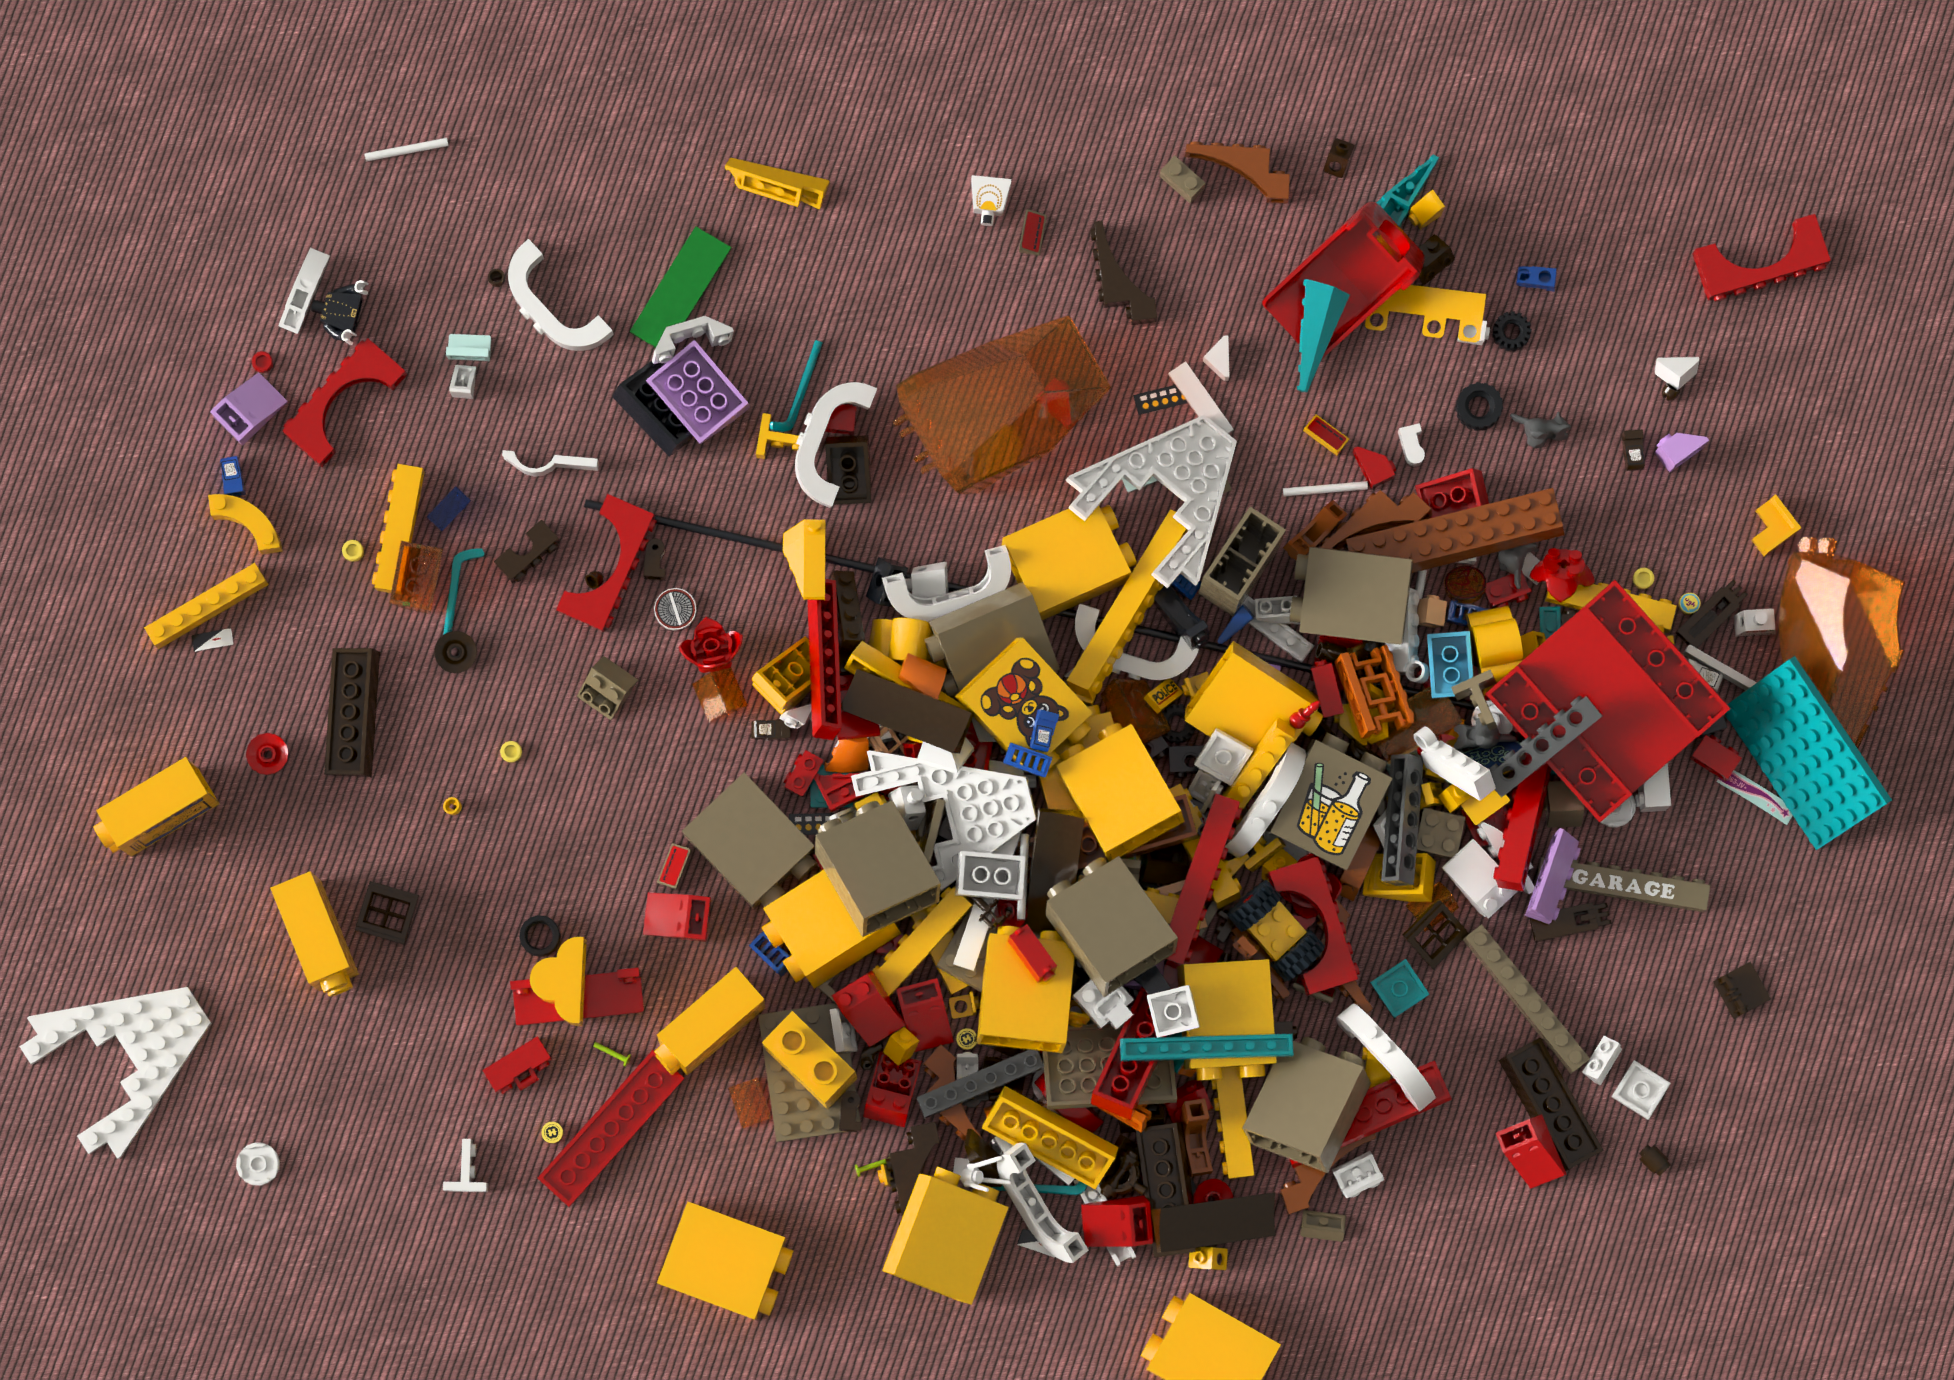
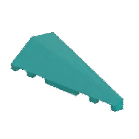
(1404, 194)
(1322, 312)

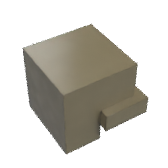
(1562, 806)

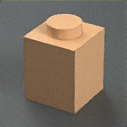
(1431, 611)

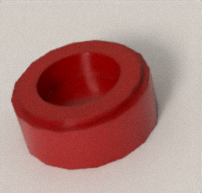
(262, 362)

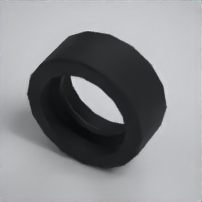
(524, 935)

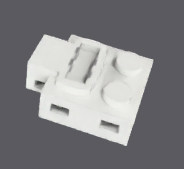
(1104, 1009)

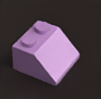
(1679, 448)

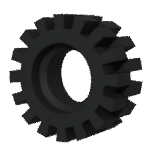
(1518, 320)
(1181, 736)

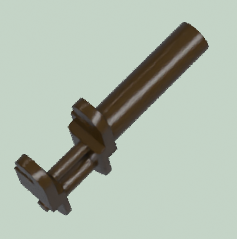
(988, 911)

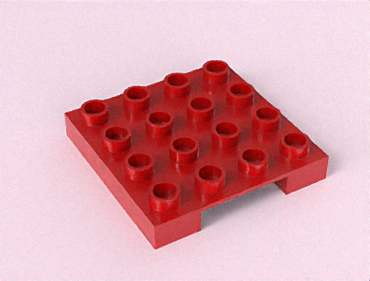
(1636, 680)

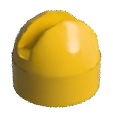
(455, 802)

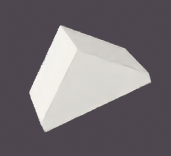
(1218, 358)
(1676, 370)
(463, 382)

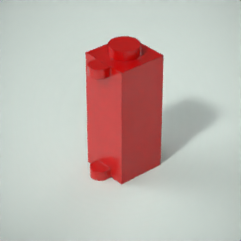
(1327, 688)
(1032, 953)

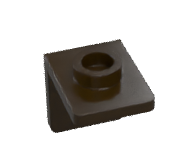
(1340, 153)

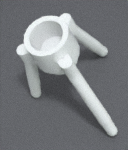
(973, 1176)

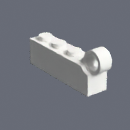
(1406, 655)
(1454, 765)

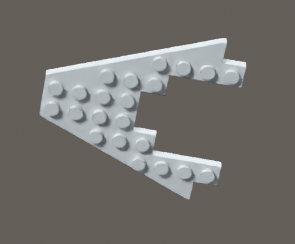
(1187, 461)
(980, 804)
(156, 1034)

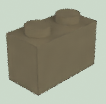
(1182, 179)

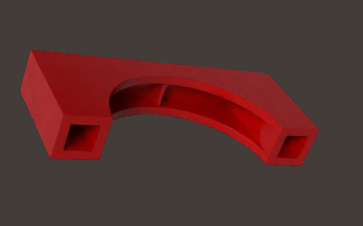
(1725, 278)
(365, 365)
(597, 606)
(1309, 882)

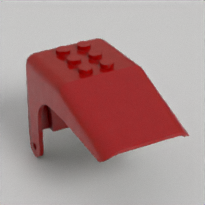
(1363, 258)

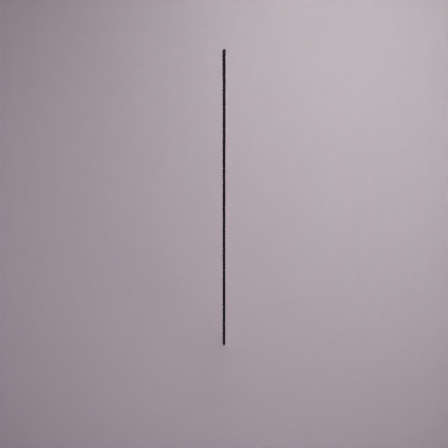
(954, 587)

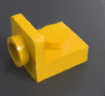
(1192, 684)

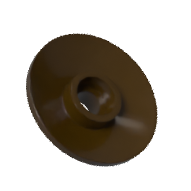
(465, 646)

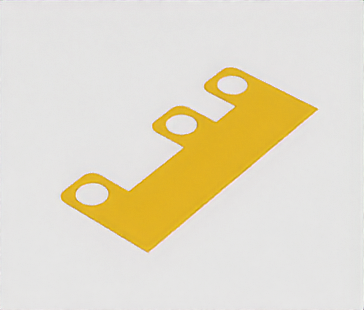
(1435, 305)

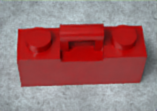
(515, 1064)

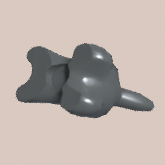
(1540, 430)
(1513, 560)
(1479, 736)

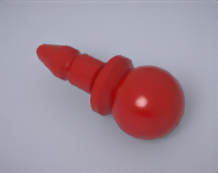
(1299, 719)

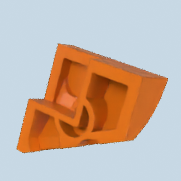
(922, 675)
(849, 756)

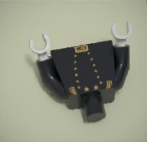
(341, 311)

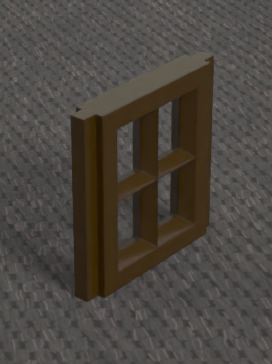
(1423, 922)
(380, 930)

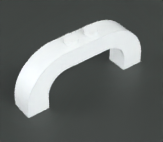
(577, 339)
(809, 441)
(931, 608)
(1135, 666)
(1268, 802)
(1360, 1025)
(1054, 1238)

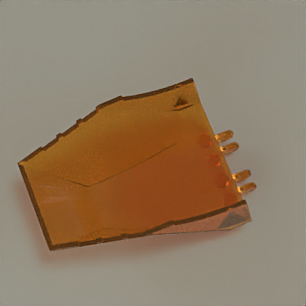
(1001, 403)
(1841, 629)

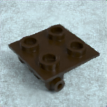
(1742, 990)

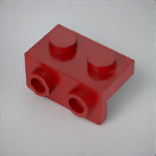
(803, 774)
(1190, 1091)

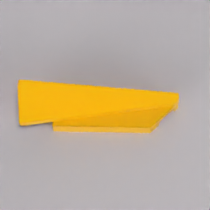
(778, 183)

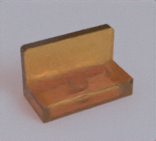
(1439, 892)

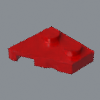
(837, 789)

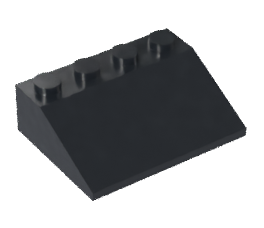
(651, 411)

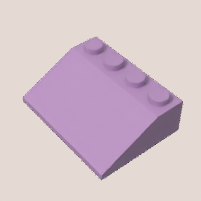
(698, 392)
(1552, 877)

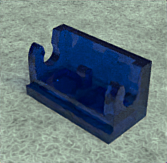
(448, 508)

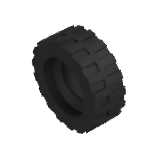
(1475, 422)

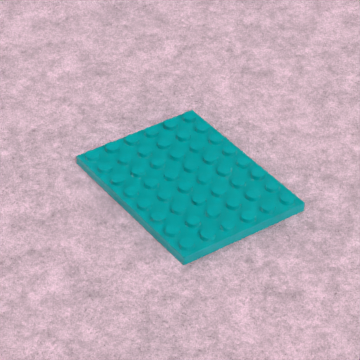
(1806, 753)

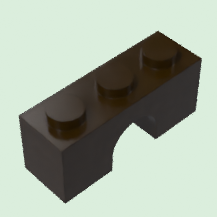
(515, 565)

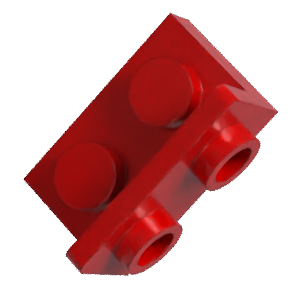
(1504, 591)

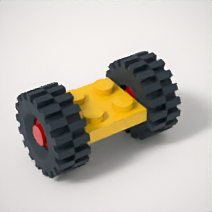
(1276, 930)

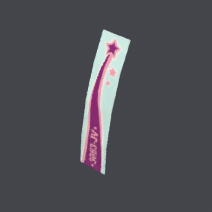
(1758, 796)

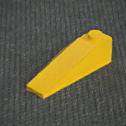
(806, 557)

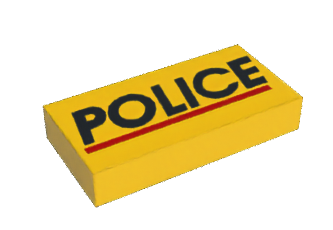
(1163, 695)

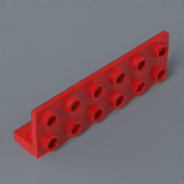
(603, 996)

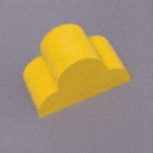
(902, 636)
(1495, 641)
(786, 677)
(563, 980)

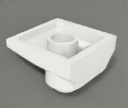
(1173, 1011)

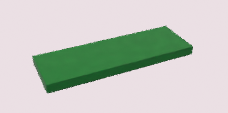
(681, 286)

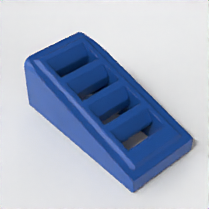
(1185, 587)
(1239, 620)
(1459, 621)
(1045, 766)
(781, 969)

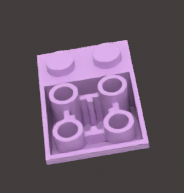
(248, 408)

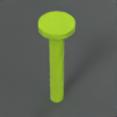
(625, 1059)
(869, 1166)

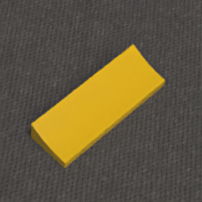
(1050, 1137)

